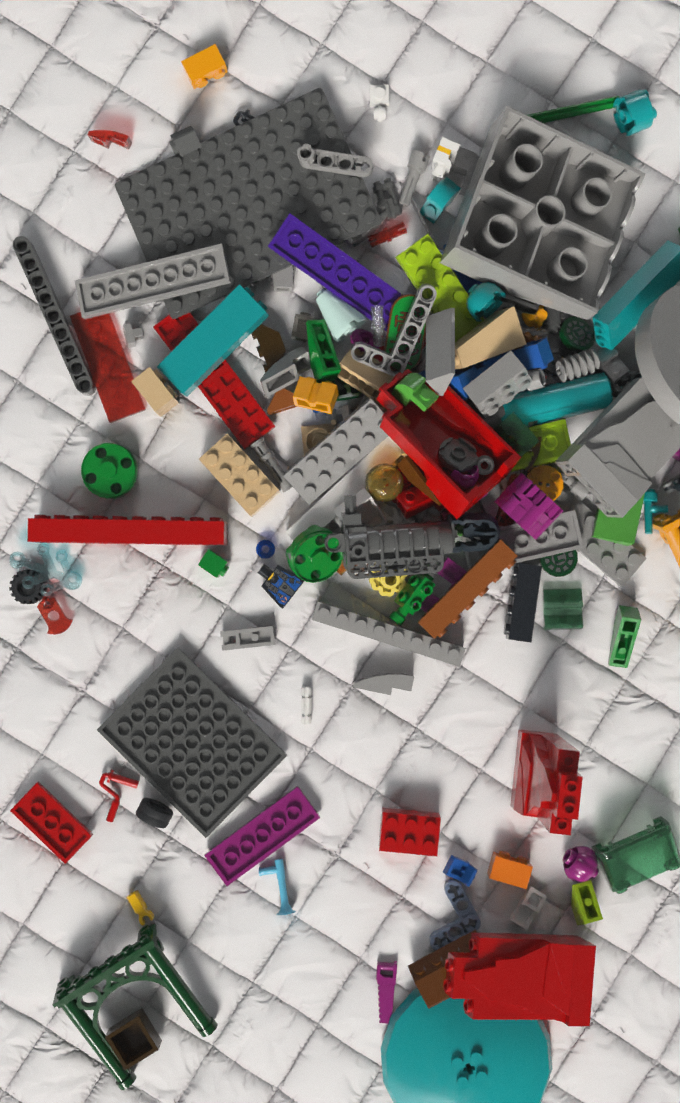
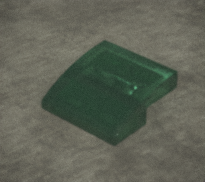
(562, 609)

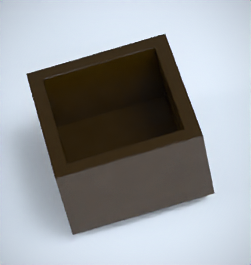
(133, 1039)

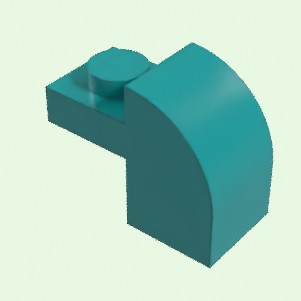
(439, 199)

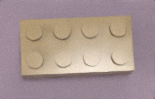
(239, 475)

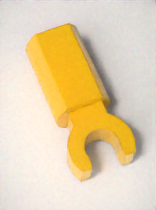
(139, 906)

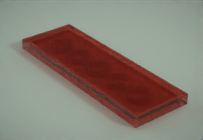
(108, 366)

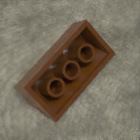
(430, 970)

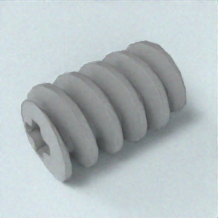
(577, 364)

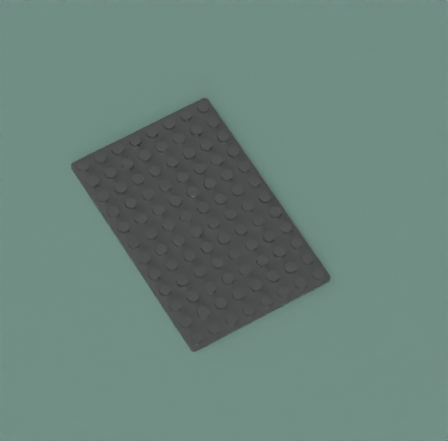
(243, 191)

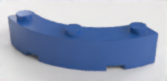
(532, 356)

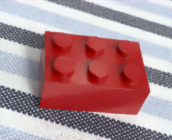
(409, 831)

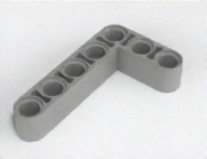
(403, 338)

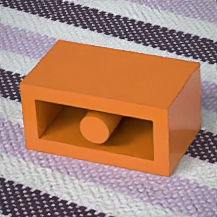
(510, 869)

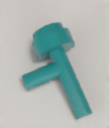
(650, 498)

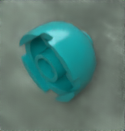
(484, 300)

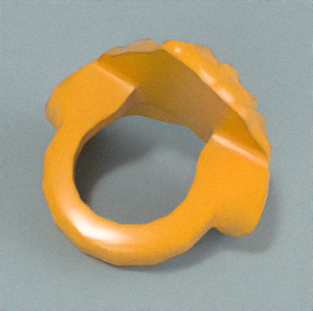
(535, 320)

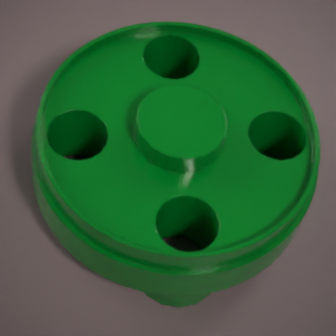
(109, 470)
(309, 556)

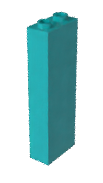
(628, 303)
(213, 340)

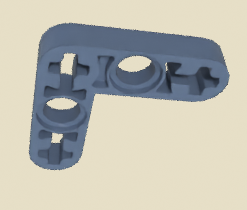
(463, 916)

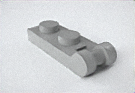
(248, 637)

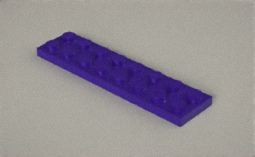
(332, 268)

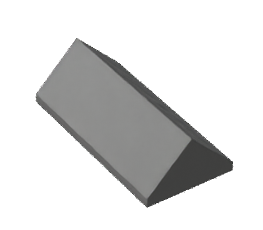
(440, 350)

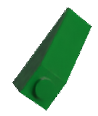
(321, 351)
(624, 636)

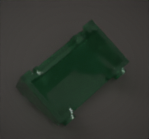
(638, 856)

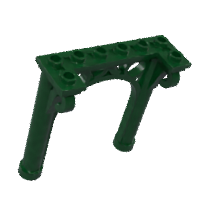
(148, 950)

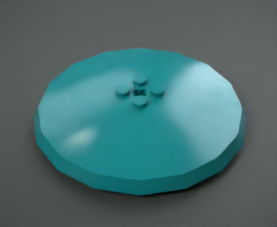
(430, 1049)

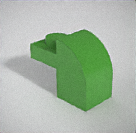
(414, 389)

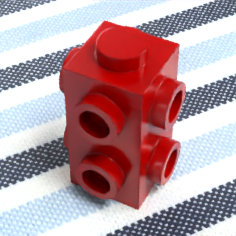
(413, 502)

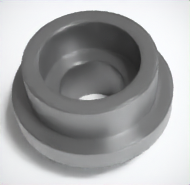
(490, 462)

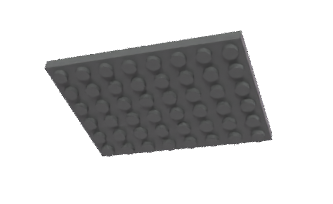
(192, 742)

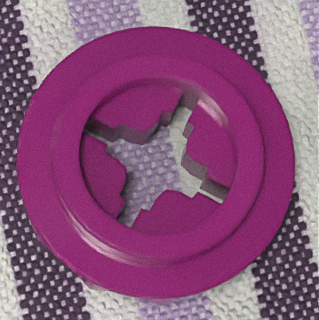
(362, 336)

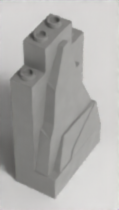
(622, 450)

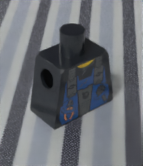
(280, 584)

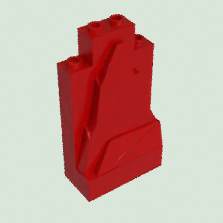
(423, 433)
(547, 780)
(524, 977)

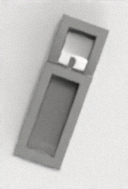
(285, 371)
(385, 682)

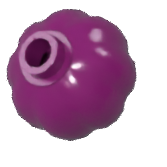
(580, 863)

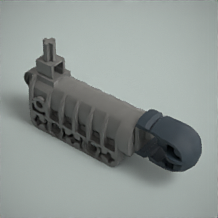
(408, 541)

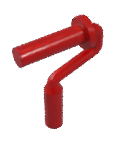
(120, 779)

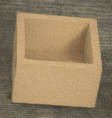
(152, 388)

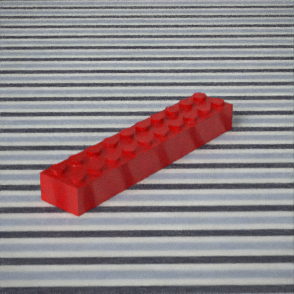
(124, 531)

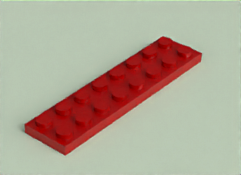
(222, 388)

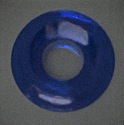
(270, 553)

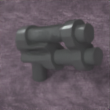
(389, 207)

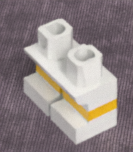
(445, 154)

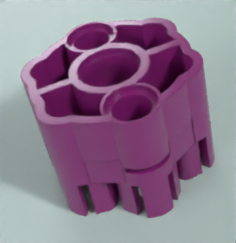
(528, 506)

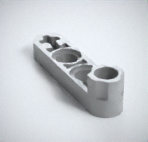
(334, 166)

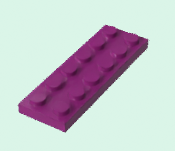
(262, 836)

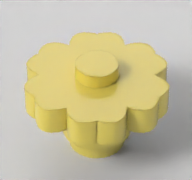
(388, 585)

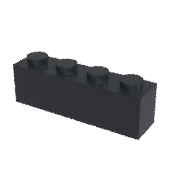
(523, 602)

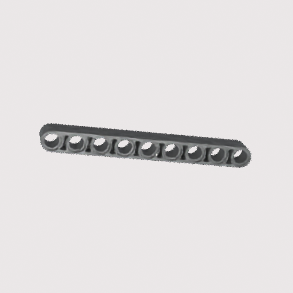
(53, 306)

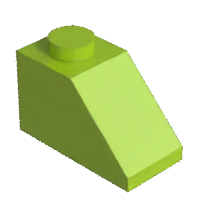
(585, 904)

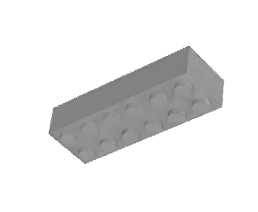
(337, 451)

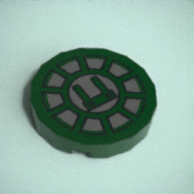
(576, 334)
(559, 564)

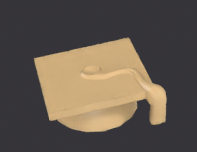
(313, 434)

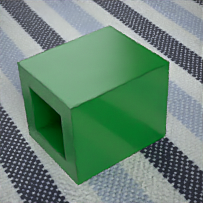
(214, 564)

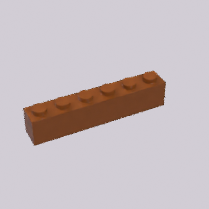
(467, 588)

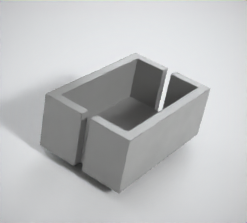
(498, 384)

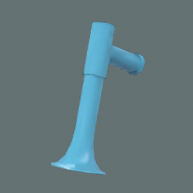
(279, 870)

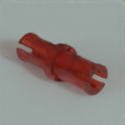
(387, 234)

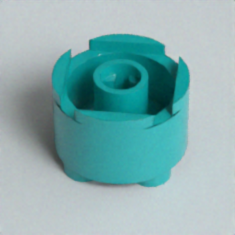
(634, 112)

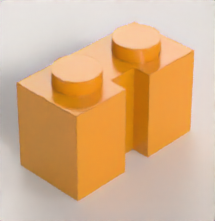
(204, 66)
(315, 395)

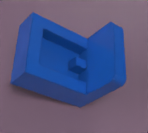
(460, 870)

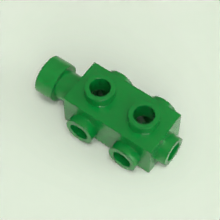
(410, 594)

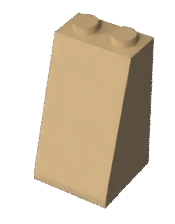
(490, 338)

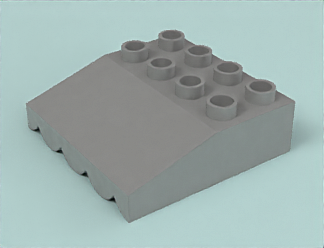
(542, 216)

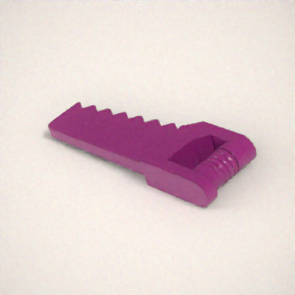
(386, 990)

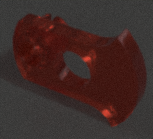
(54, 626)

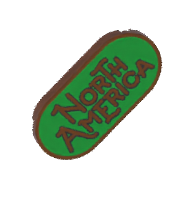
(395, 321)

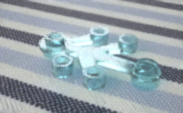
(48, 571)

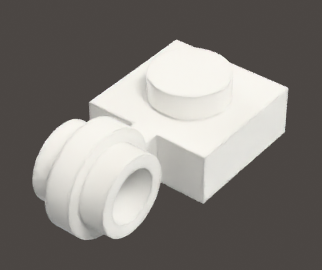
(378, 98)

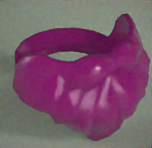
(465, 482)

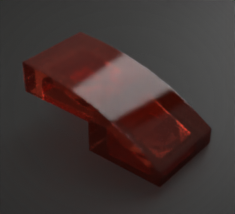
(106, 137)

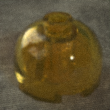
(376, 486)

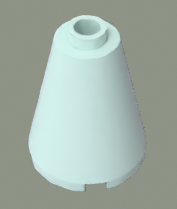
(338, 315)

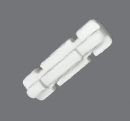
(306, 705)

